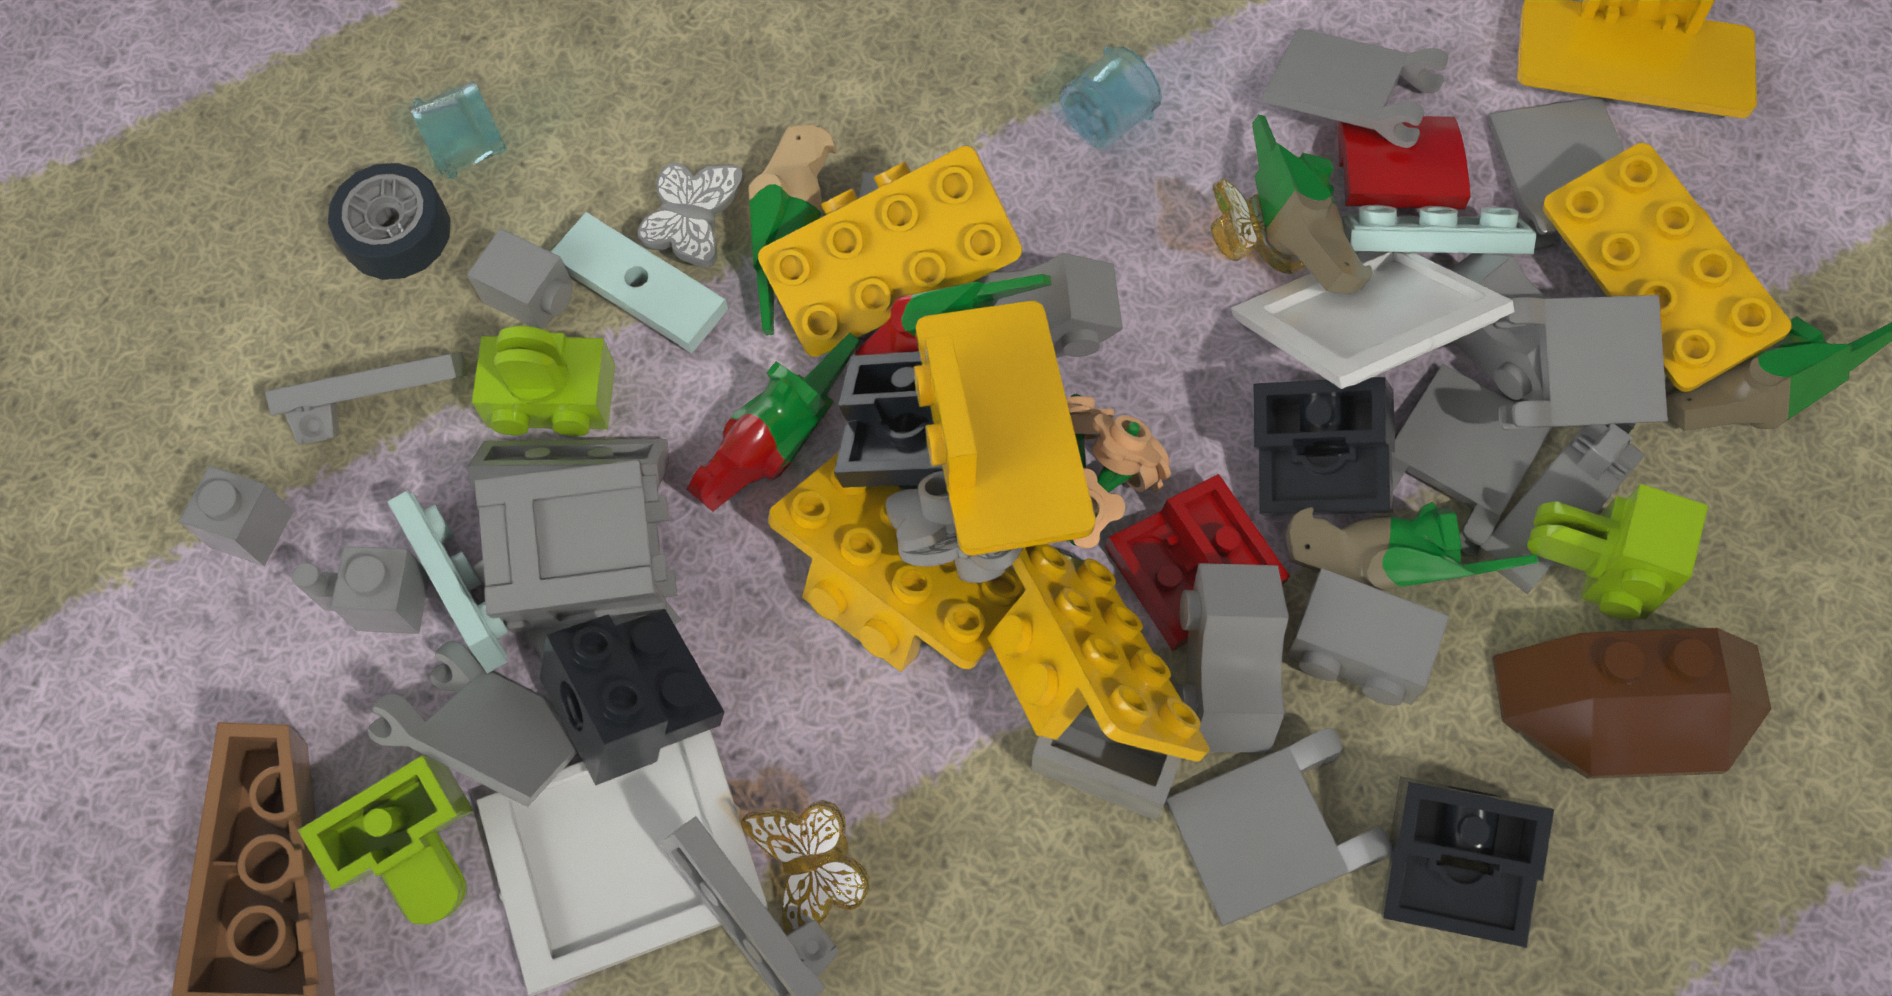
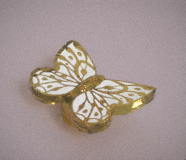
(1243, 230)
(812, 857)

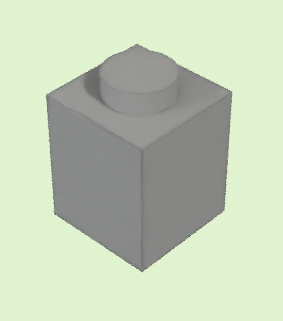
(521, 279)
(236, 515)

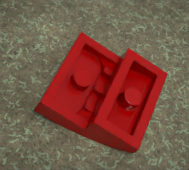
(1400, 177)
(1165, 549)

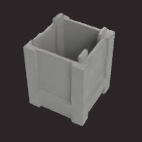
(573, 545)

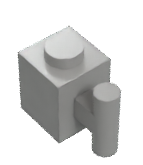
(371, 590)

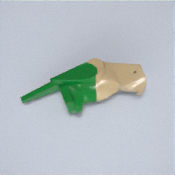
(786, 199)

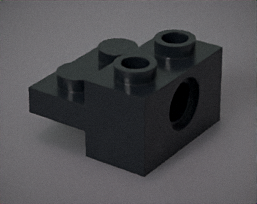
(1324, 420)
(884, 423)
(626, 691)
(1470, 825)

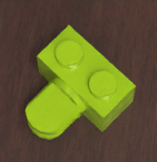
(543, 382)
(1630, 552)
(396, 836)

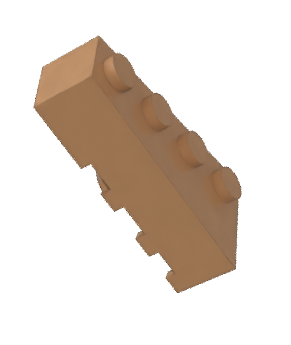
(254, 887)

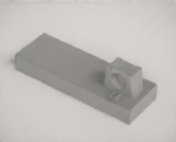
(313, 405)
(1579, 477)
(784, 961)

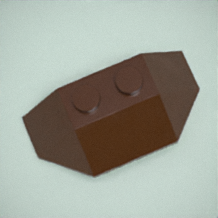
(1636, 700)

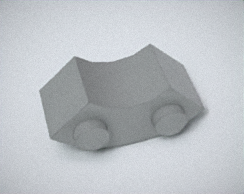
(1078, 304)
(1509, 354)
(1235, 655)

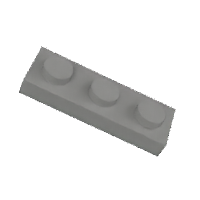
(533, 456)

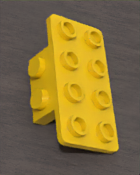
(1640, 53)
(1650, 237)
(900, 240)
(1001, 428)
(871, 590)
(1080, 646)

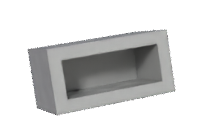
(1367, 639)
(1106, 768)

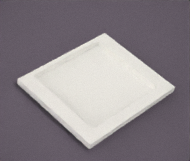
(1394, 318)
(589, 867)

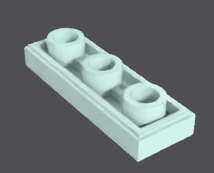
(1439, 230)
(615, 264)
(452, 579)

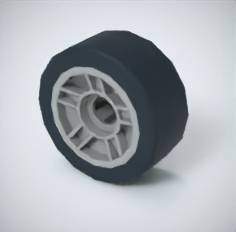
(362, 216)

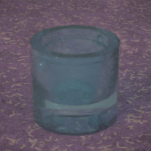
(1111, 97)
(457, 128)

